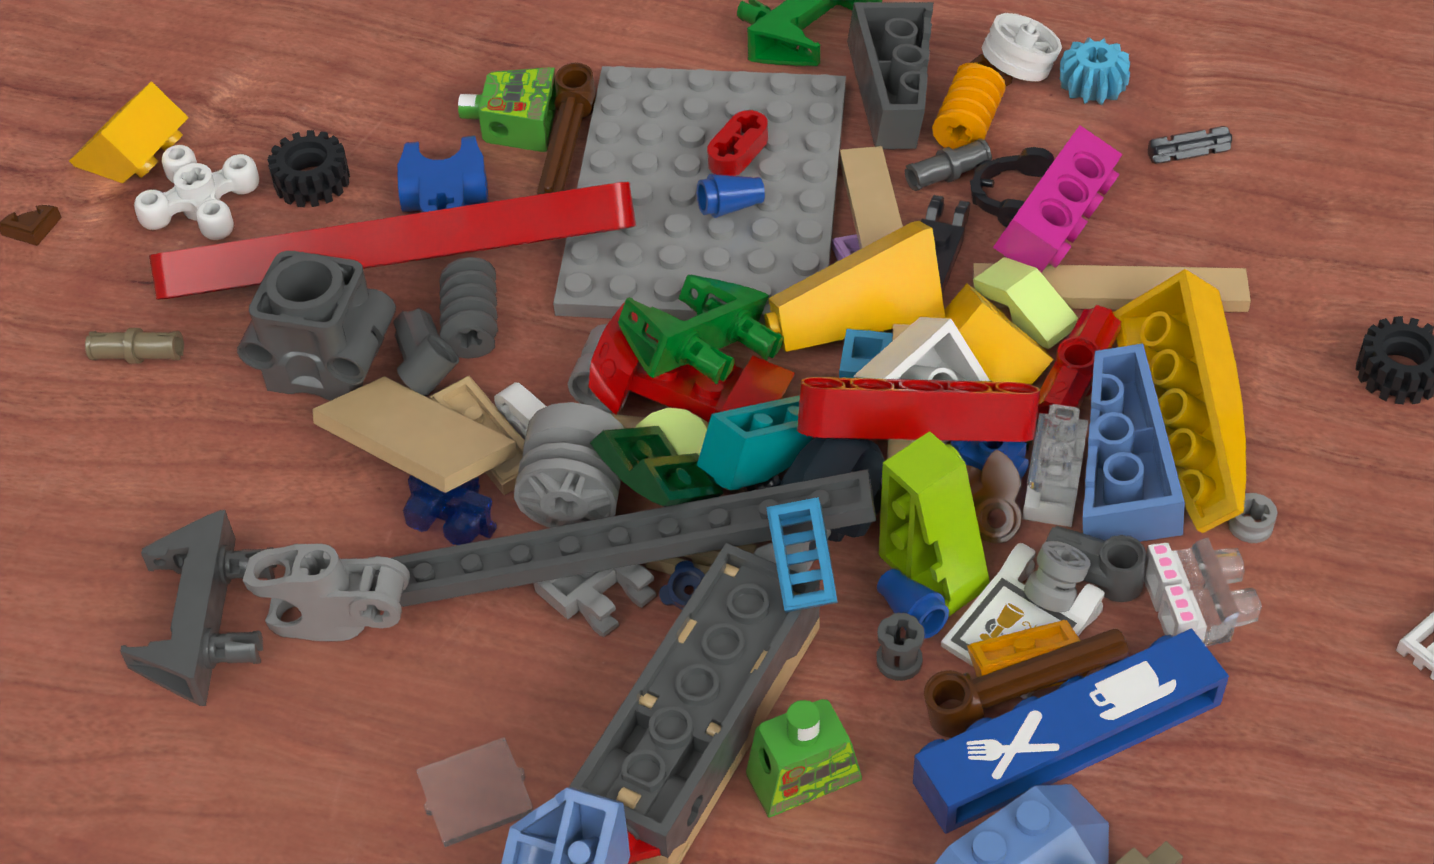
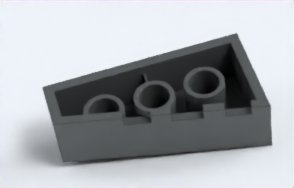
(891, 66)

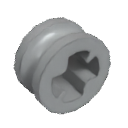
(1259, 508)

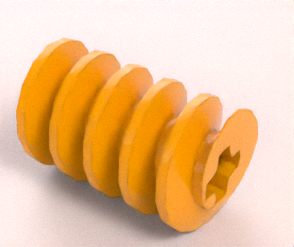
(968, 106)

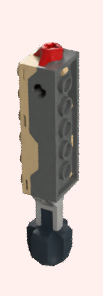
(714, 679)

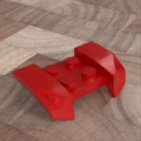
(617, 370)

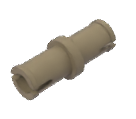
(134, 345)

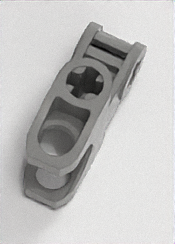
(330, 592)

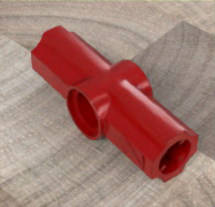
(1072, 372)

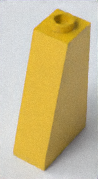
(868, 290)

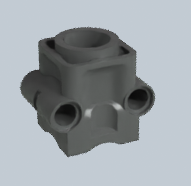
(315, 325)

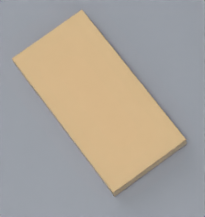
(415, 433)

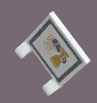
(1006, 608)

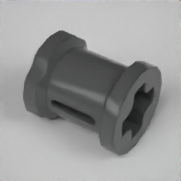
(907, 648)

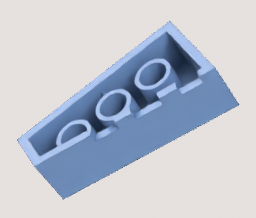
(1129, 461)

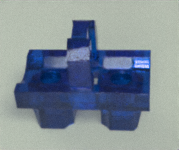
(464, 517)

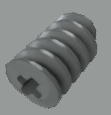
(468, 307)

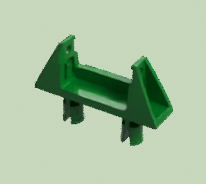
(779, 31)
(700, 337)

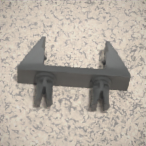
(207, 564)

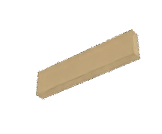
(870, 193)

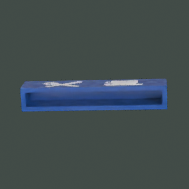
(1068, 729)

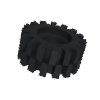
(313, 184)
(1391, 376)

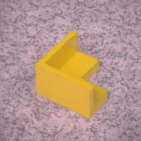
(995, 341)

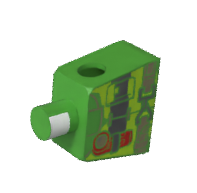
(514, 108)
(800, 757)

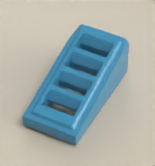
(792, 514)

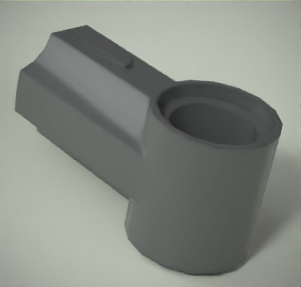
(424, 353)
(1115, 562)

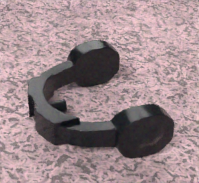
(1030, 162)

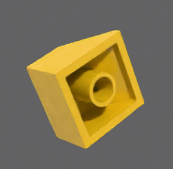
(132, 137)

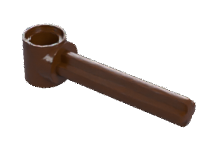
(573, 101)
(1015, 680)

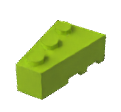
(932, 521)

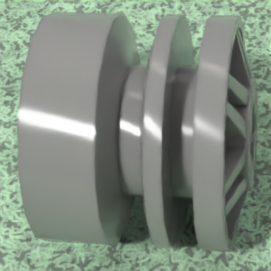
(560, 471)

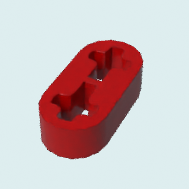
(730, 139)

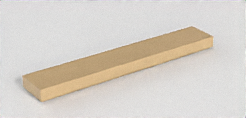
(1118, 285)

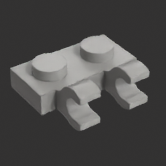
(585, 594)

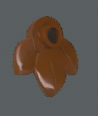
(996, 489)

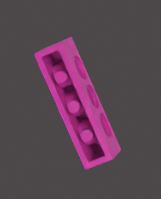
(1059, 201)

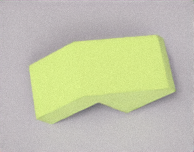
(1031, 300)

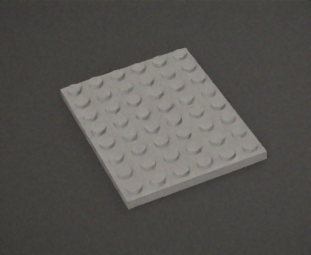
(655, 134)

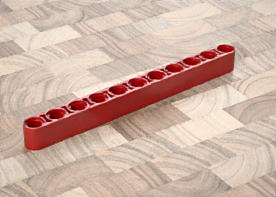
(401, 238)

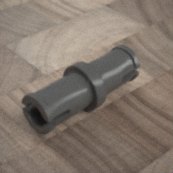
(947, 164)

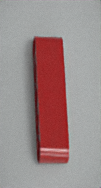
(914, 407)

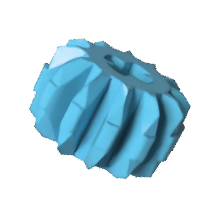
(1094, 70)

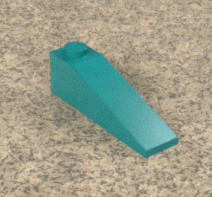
(752, 443)

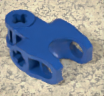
(443, 183)

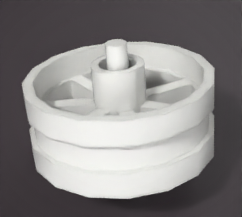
(1021, 47)

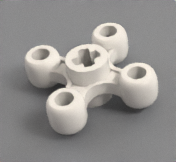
(197, 192)

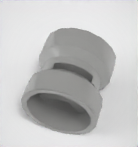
(1057, 576)

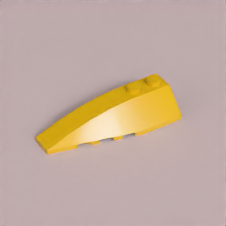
(1196, 391)

